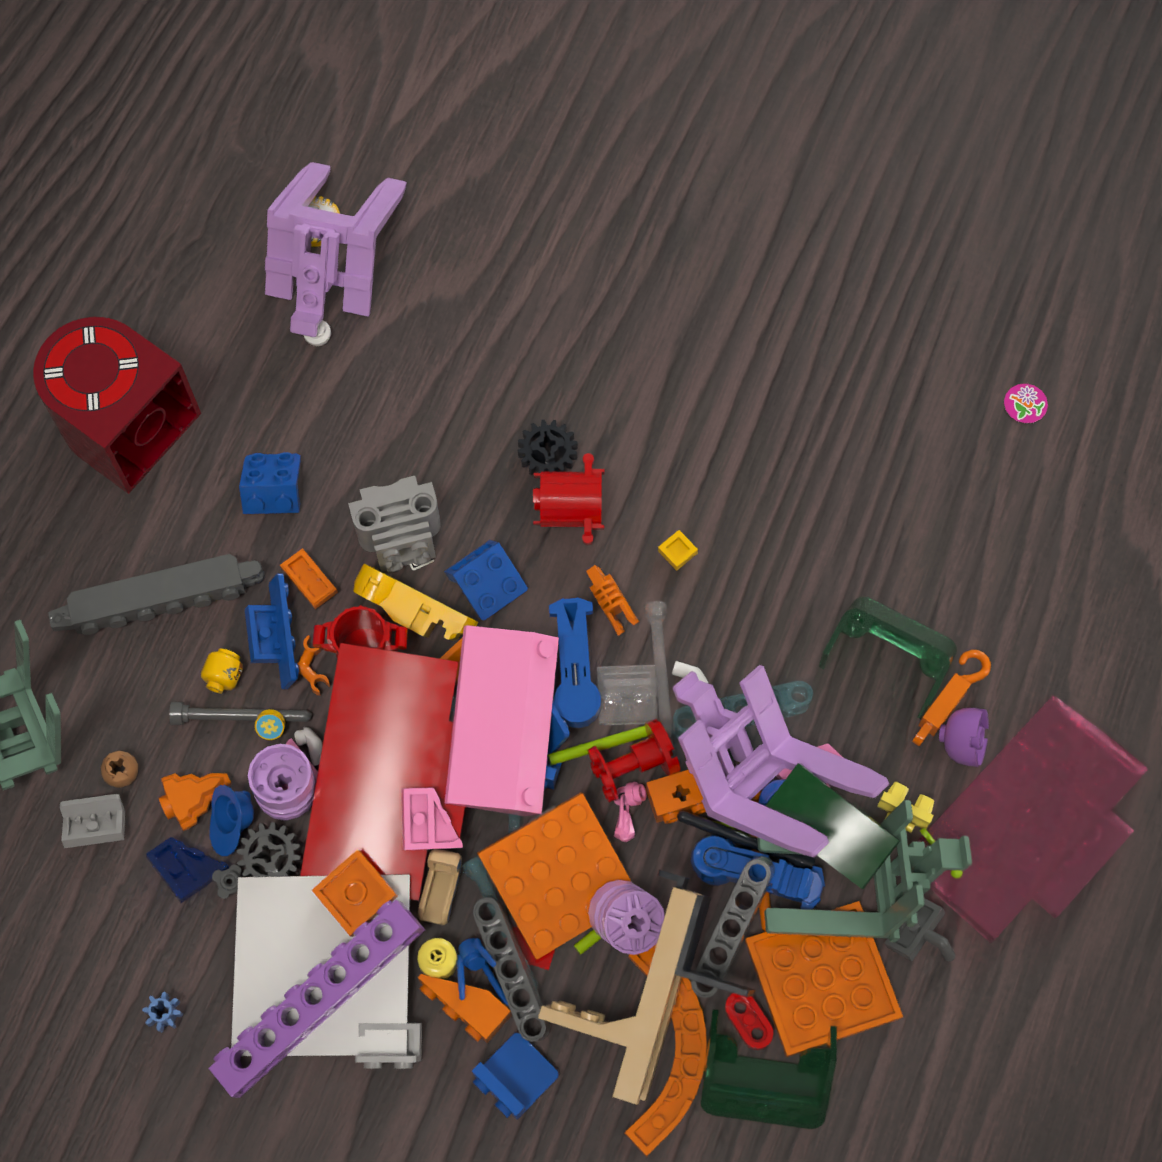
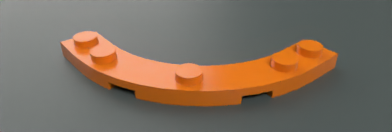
(686, 1068)

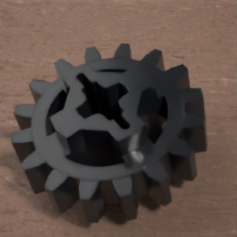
(535, 451)

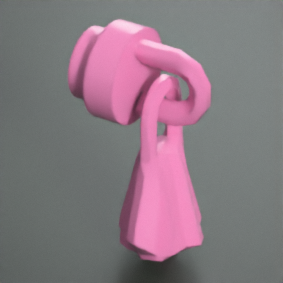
(633, 796)

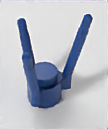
(474, 956)

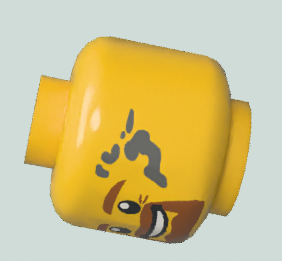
(221, 670)

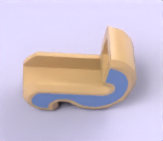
(440, 886)

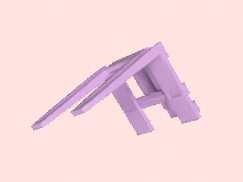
(290, 255)
(729, 789)

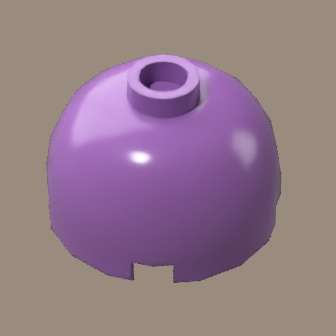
(965, 736)

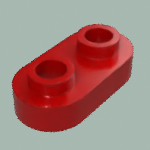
(748, 1021)

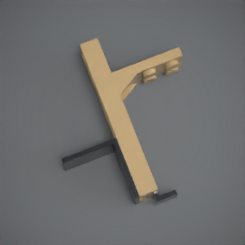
(647, 1030)

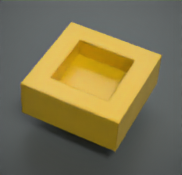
(677, 550)

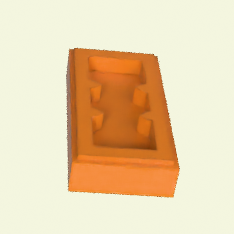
(308, 578)

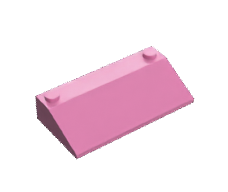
(502, 720)

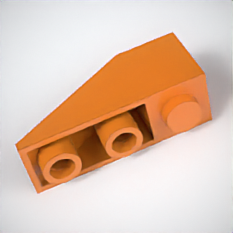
(478, 1010)

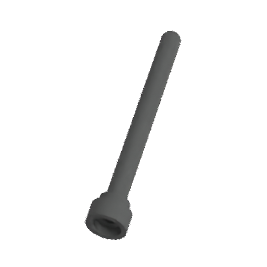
(183, 713)

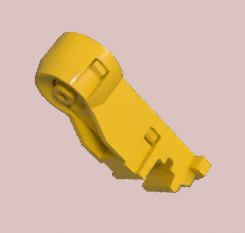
(409, 605)

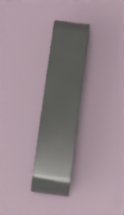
(743, 915)
(502, 957)

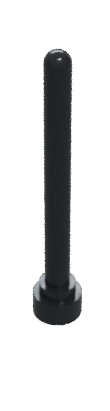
(797, 860)

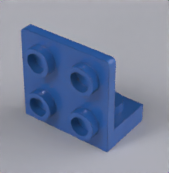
(487, 579)

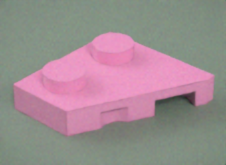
(425, 821)

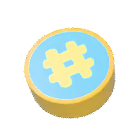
(270, 724)

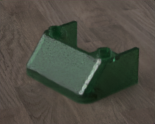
(871, 616)
(766, 1088)

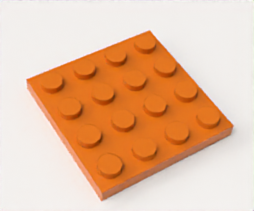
(552, 873)
(822, 984)

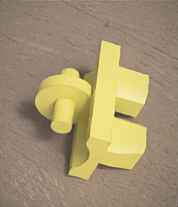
(921, 810)

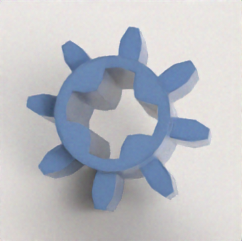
(158, 1005)

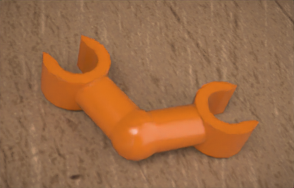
(304, 669)

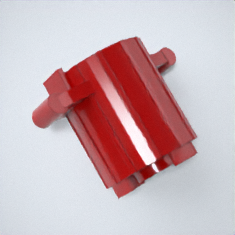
(571, 499)
(361, 628)

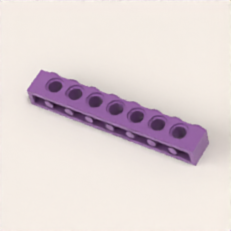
(227, 1063)

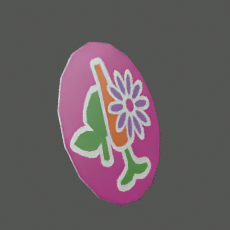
(1025, 403)

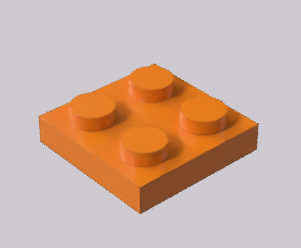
(354, 892)

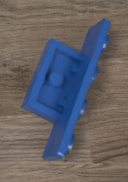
(271, 634)

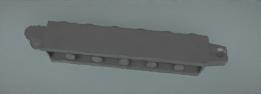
(156, 594)

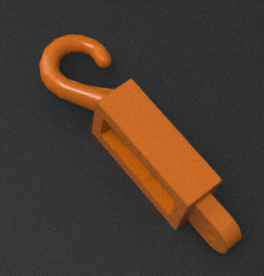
(951, 696)

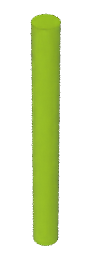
(601, 744)

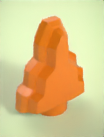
(189, 796)

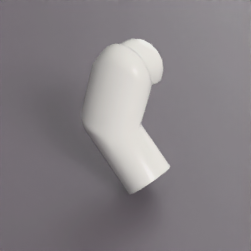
(681, 670)
(314, 743)

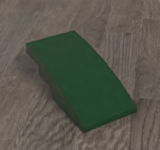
(855, 839)

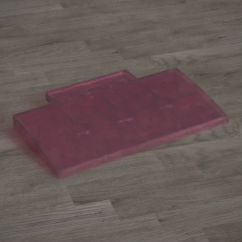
(1037, 820)

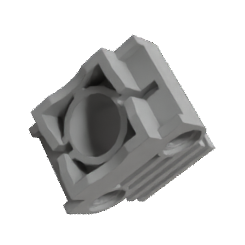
(397, 523)

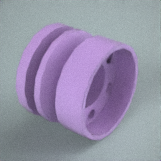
(280, 766)
(612, 912)

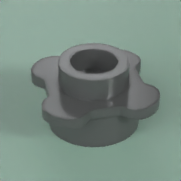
(221, 877)

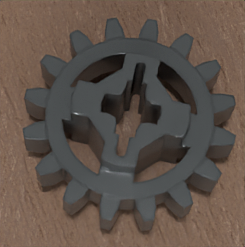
(266, 842)

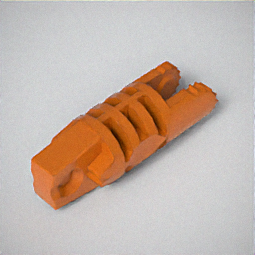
(610, 598)

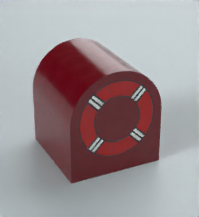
(113, 397)

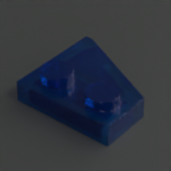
(183, 868)

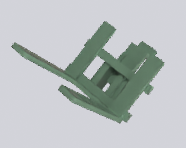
(42, 742)
(895, 903)

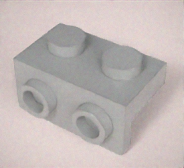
(92, 820)
(414, 1045)

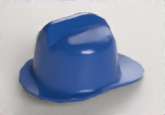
(229, 817)

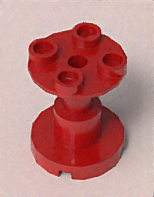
(644, 755)

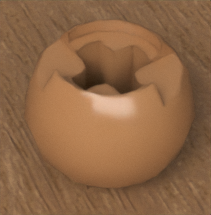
(118, 759)

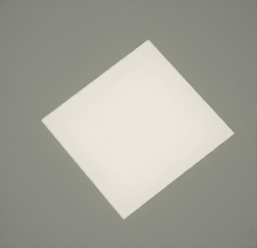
(285, 935)

